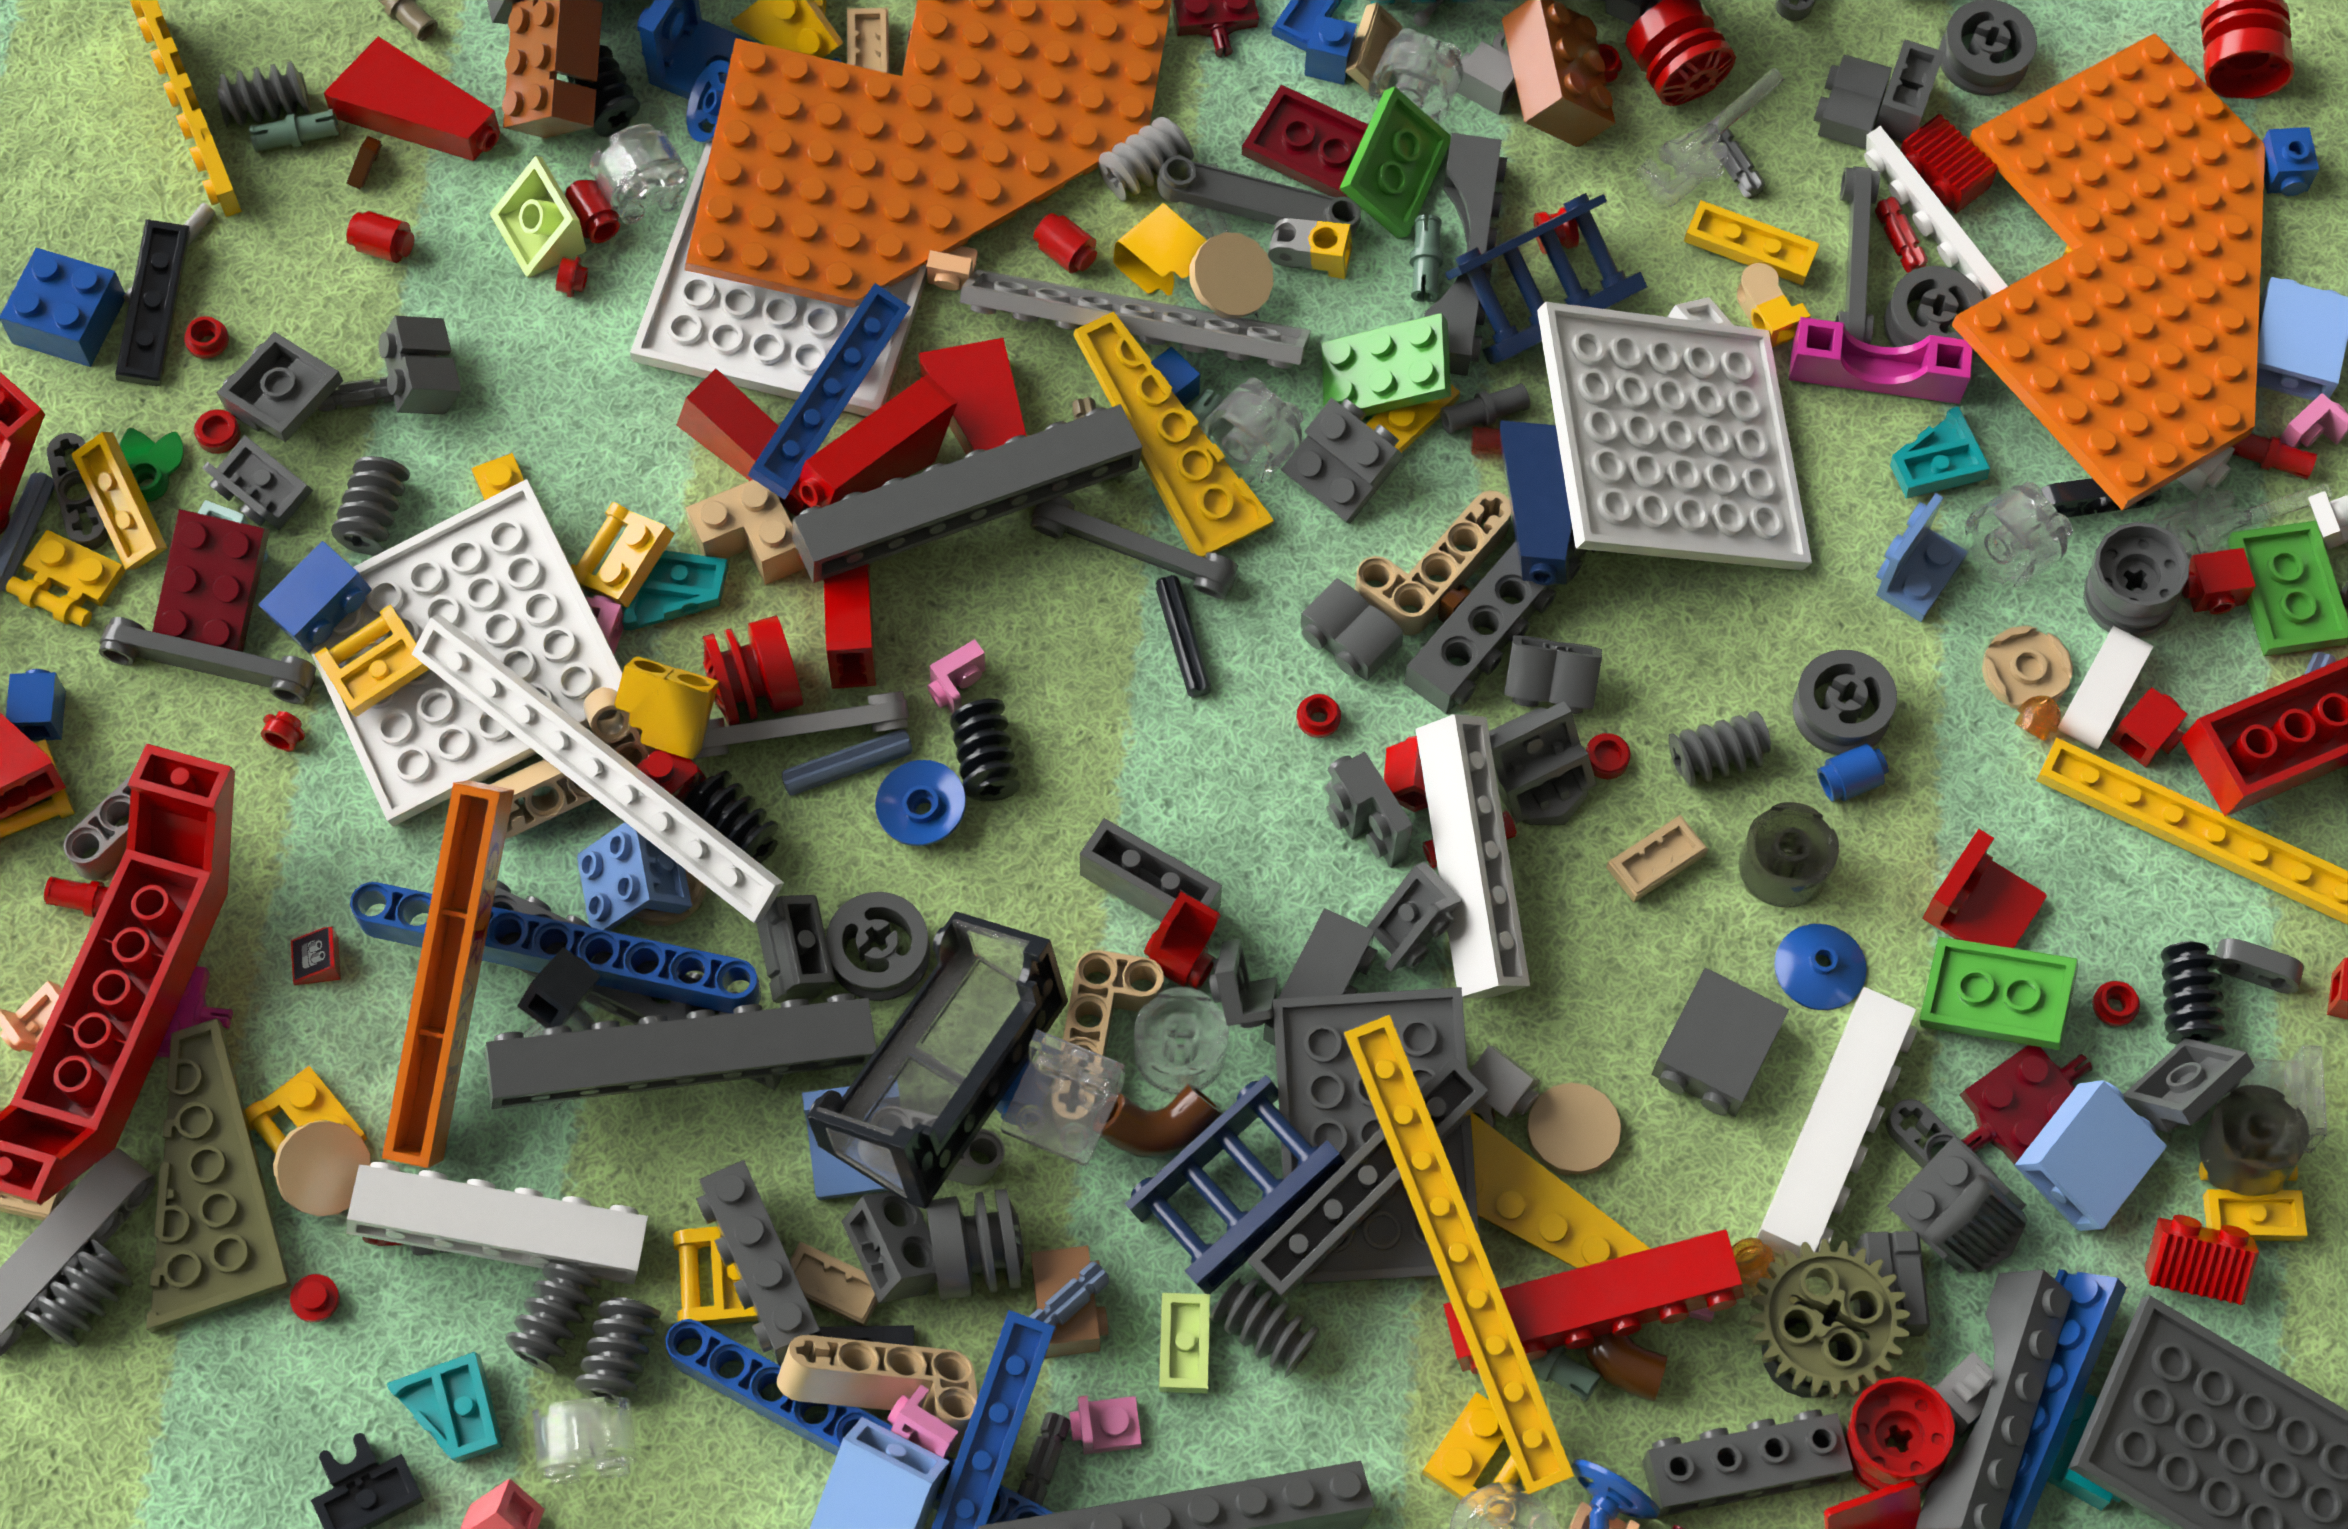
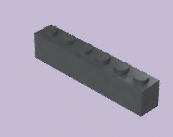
(1358, 1187)

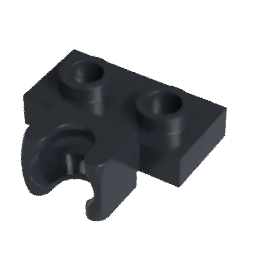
(365, 1489)

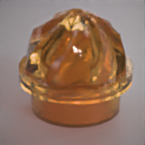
(2039, 716)
(1752, 1260)

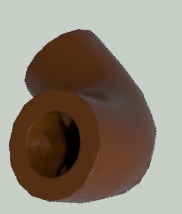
(1161, 1130)
(1627, 1365)

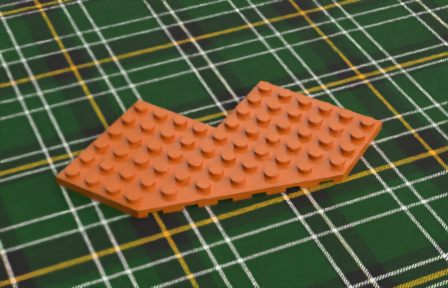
(857, 172)
(2151, 324)

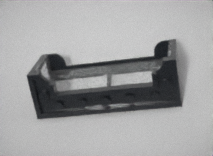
(944, 1059)

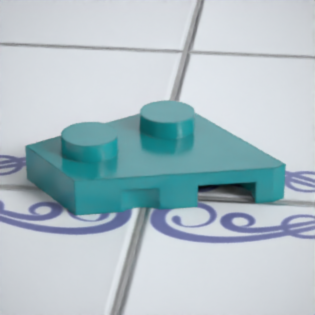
(1940, 458)
(677, 588)
(453, 1406)

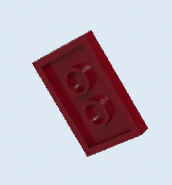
(1305, 141)
(211, 580)

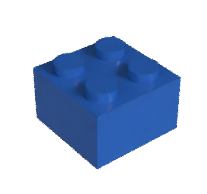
(63, 307)

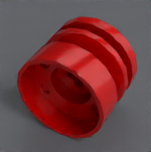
(2247, 47)
(1680, 50)
(753, 670)
(1910, 1415)

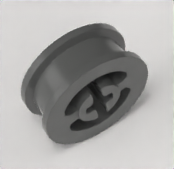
(1994, 29)
(1941, 295)
(1854, 680)
(867, 921)

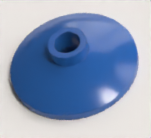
(918, 784)
(1818, 985)

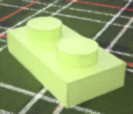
(1184, 1343)

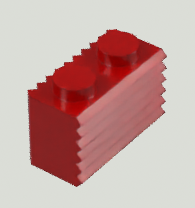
(1949, 163)
(2201, 1259)

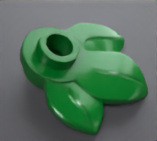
(152, 460)

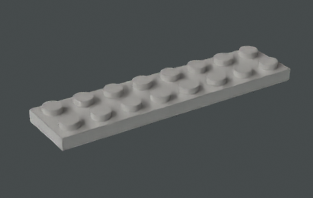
(1148, 319)

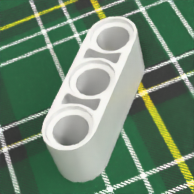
(2105, 687)

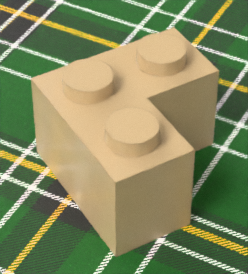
(745, 520)

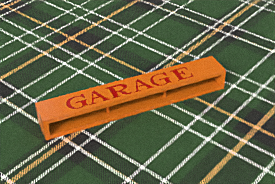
(448, 973)

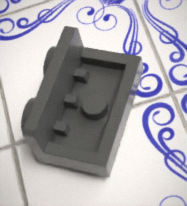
(260, 482)
(1414, 916)
(1242, 1000)

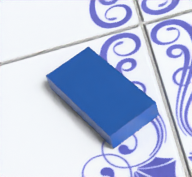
(1299, 18)

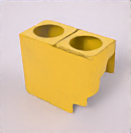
(1157, 249)
(667, 705)

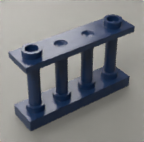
(1614, 282)
(1245, 1230)

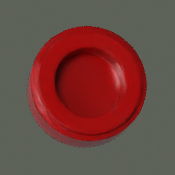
(217, 431)
(1608, 755)

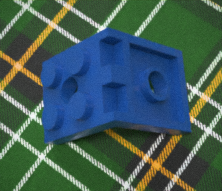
(681, 44)

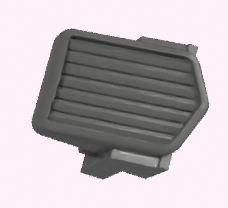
(1541, 766)
(1962, 1210)

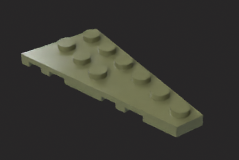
(212, 1202)

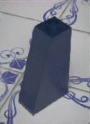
(1538, 501)

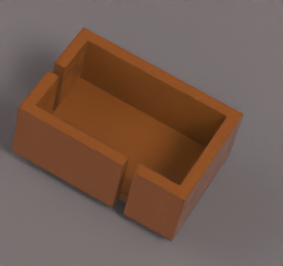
(545, 41)
(1558, 71)

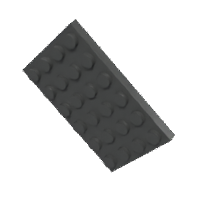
(1328, 1101)
(2213, 1434)

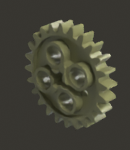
(1809, 1356)

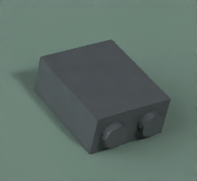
(1719, 1043)

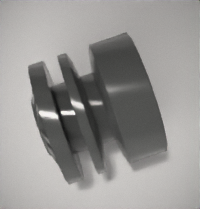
(2142, 559)
(974, 1244)

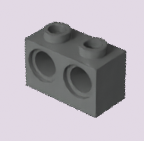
(1909, 90)
(892, 1246)

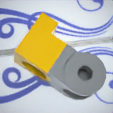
(1312, 245)

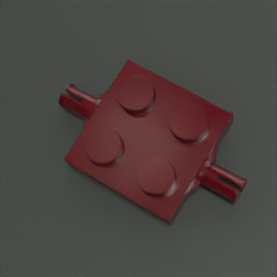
(1214, 19)
(2019, 1100)

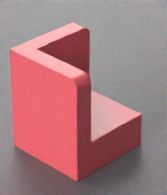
(504, 1508)

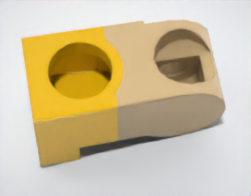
(1767, 305)

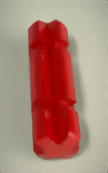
(1901, 234)

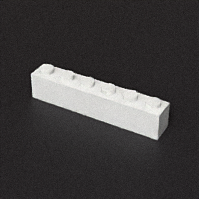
(1473, 855)
(1837, 1123)
(495, 1222)

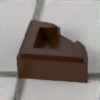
(363, 163)
(1451, 601)

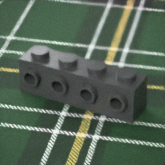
(759, 1258)
(1747, 1463)

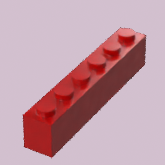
(1616, 1296)

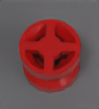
(1567, 232)

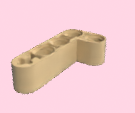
(1441, 560)
(564, 792)
(1104, 997)
(878, 1375)

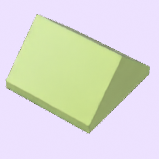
(538, 220)

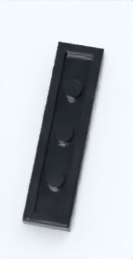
(152, 303)

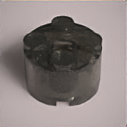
(1782, 878)
(2253, 1141)

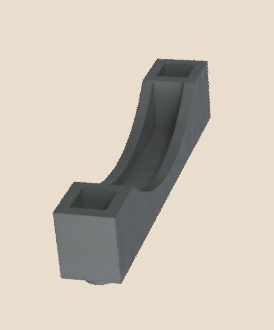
(1470, 183)
(2025, 1326)

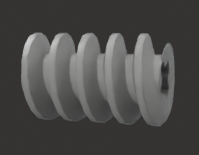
(1142, 155)

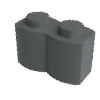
(1854, 100)
(1350, 630)
(1552, 673)

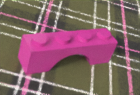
(1928, 370)

